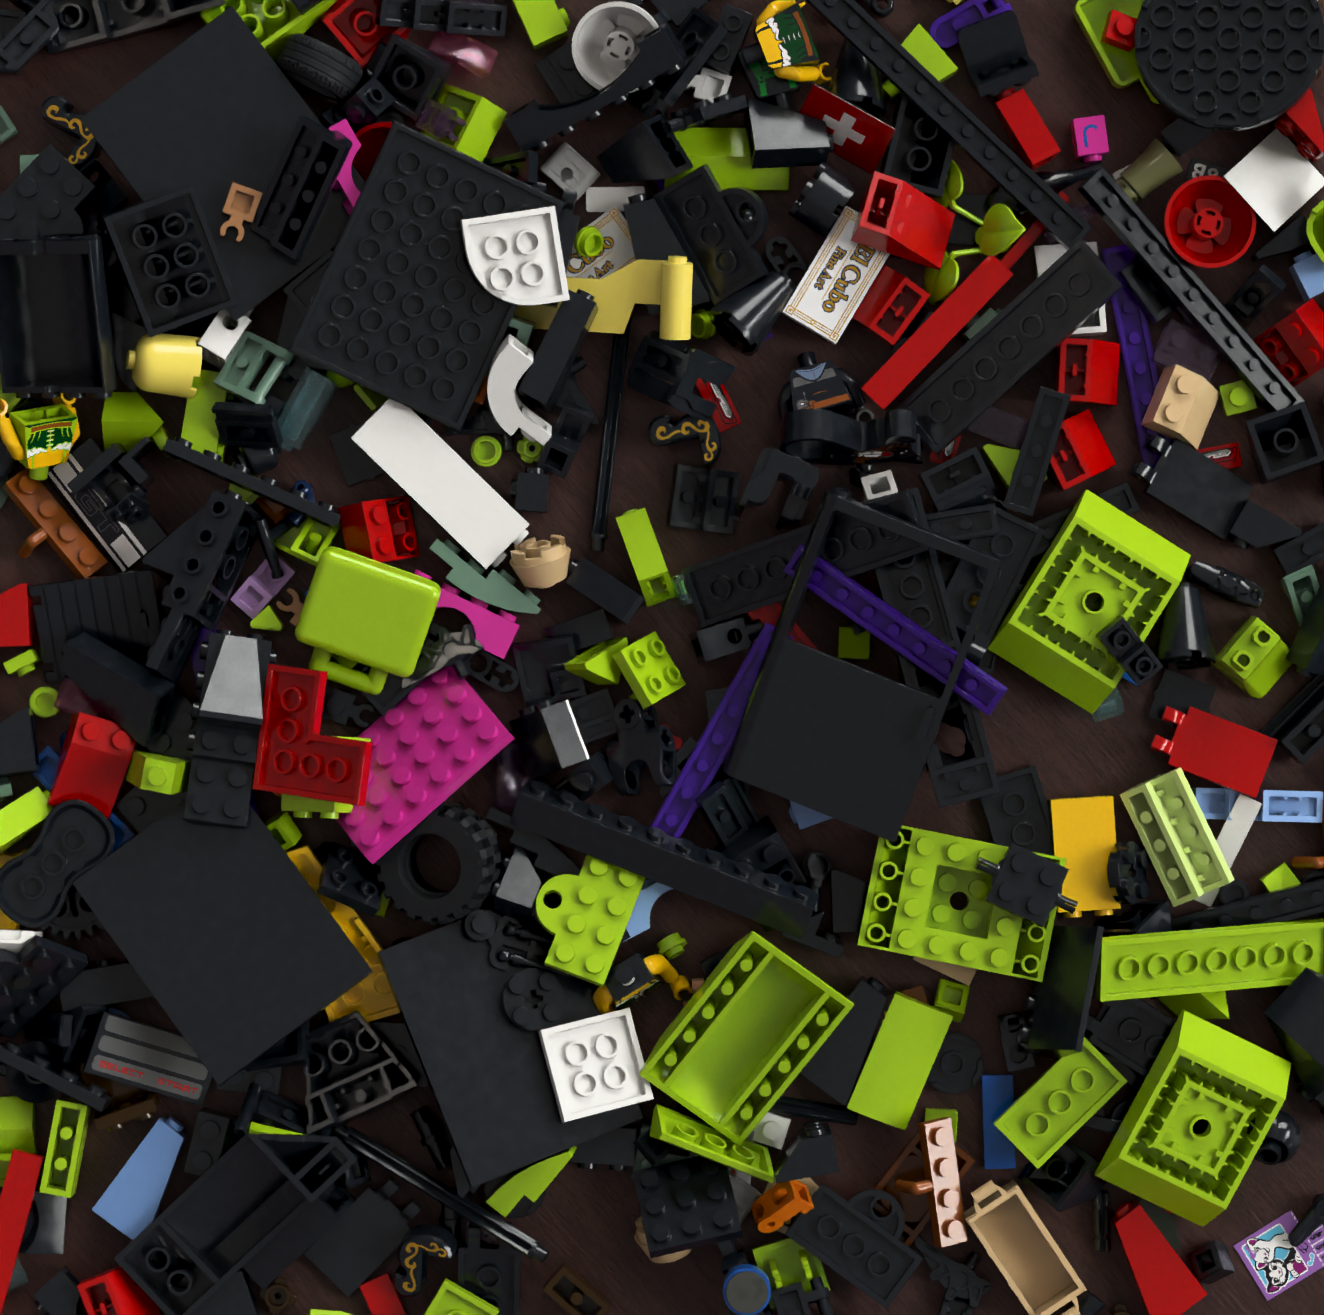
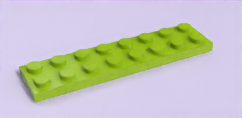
(1208, 959)

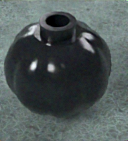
(1281, 1140)

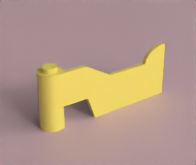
(639, 282)

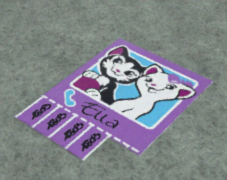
(1274, 1261)

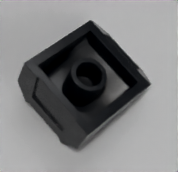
(407, 73)

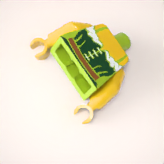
(40, 434)

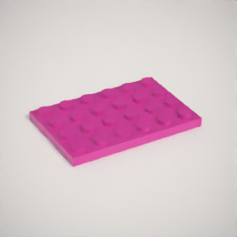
(421, 758)

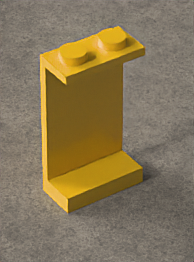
(1085, 836)

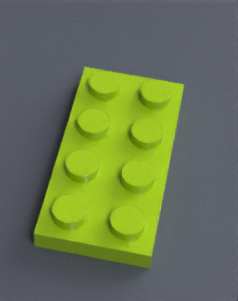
(1059, 1103)

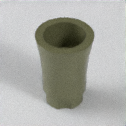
(1148, 171)

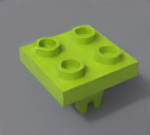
(649, 670)
(788, 1264)

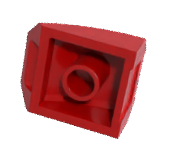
(355, 27)

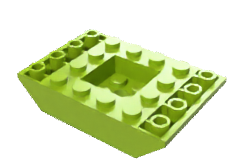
(1052, 629)
(913, 916)
(1194, 1078)

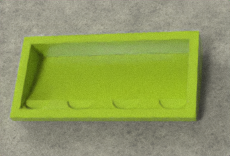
(900, 1061)

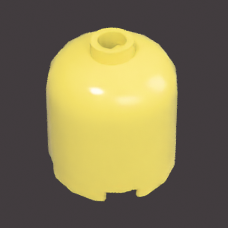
(166, 364)

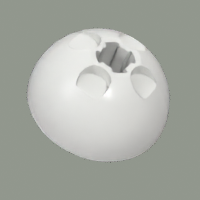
(597, 43)

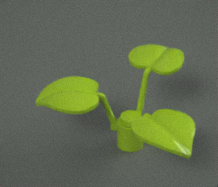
(994, 236)

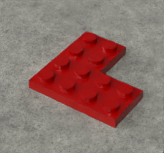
(292, 752)

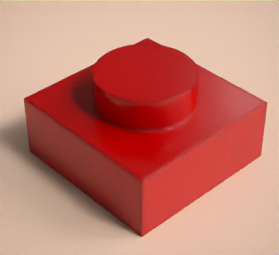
(1119, 30)

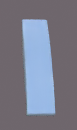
(1276, 804)

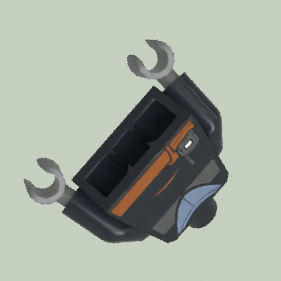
(823, 388)

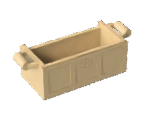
(1023, 1249)

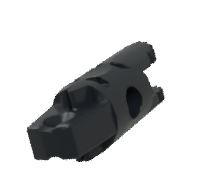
(1226, 584)

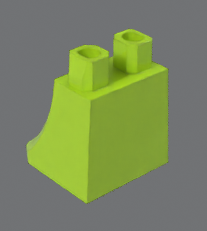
(1254, 658)

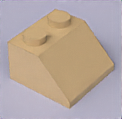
(1181, 405)

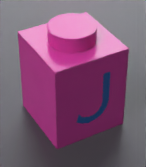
(1089, 138)

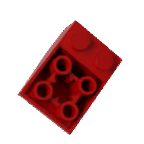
(1303, 127)
(902, 221)

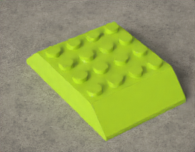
(744, 1037)

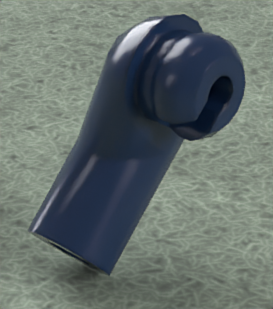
(294, 518)

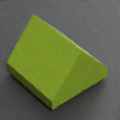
(267, 620)

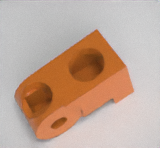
(780, 1205)

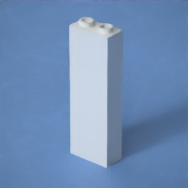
(441, 482)

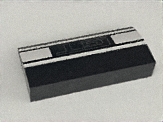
(118, 542)

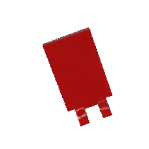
(1217, 750)

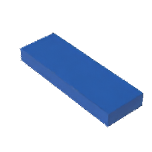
(996, 1098)

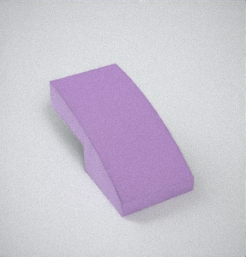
(261, 588)

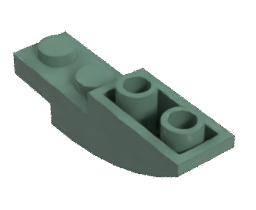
(495, 589)

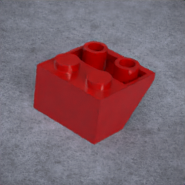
(890, 306)
(1296, 343)
(1088, 371)
(1079, 451)
(380, 529)
(115, 1294)

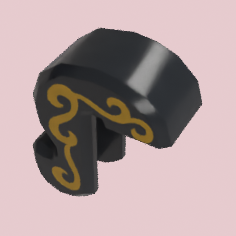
(56, 112)
(685, 429)
(414, 1253)

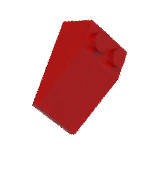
(92, 762)

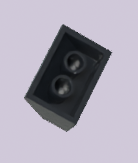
(918, 150)
(807, 1154)

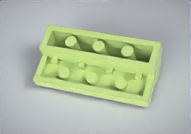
(1177, 836)

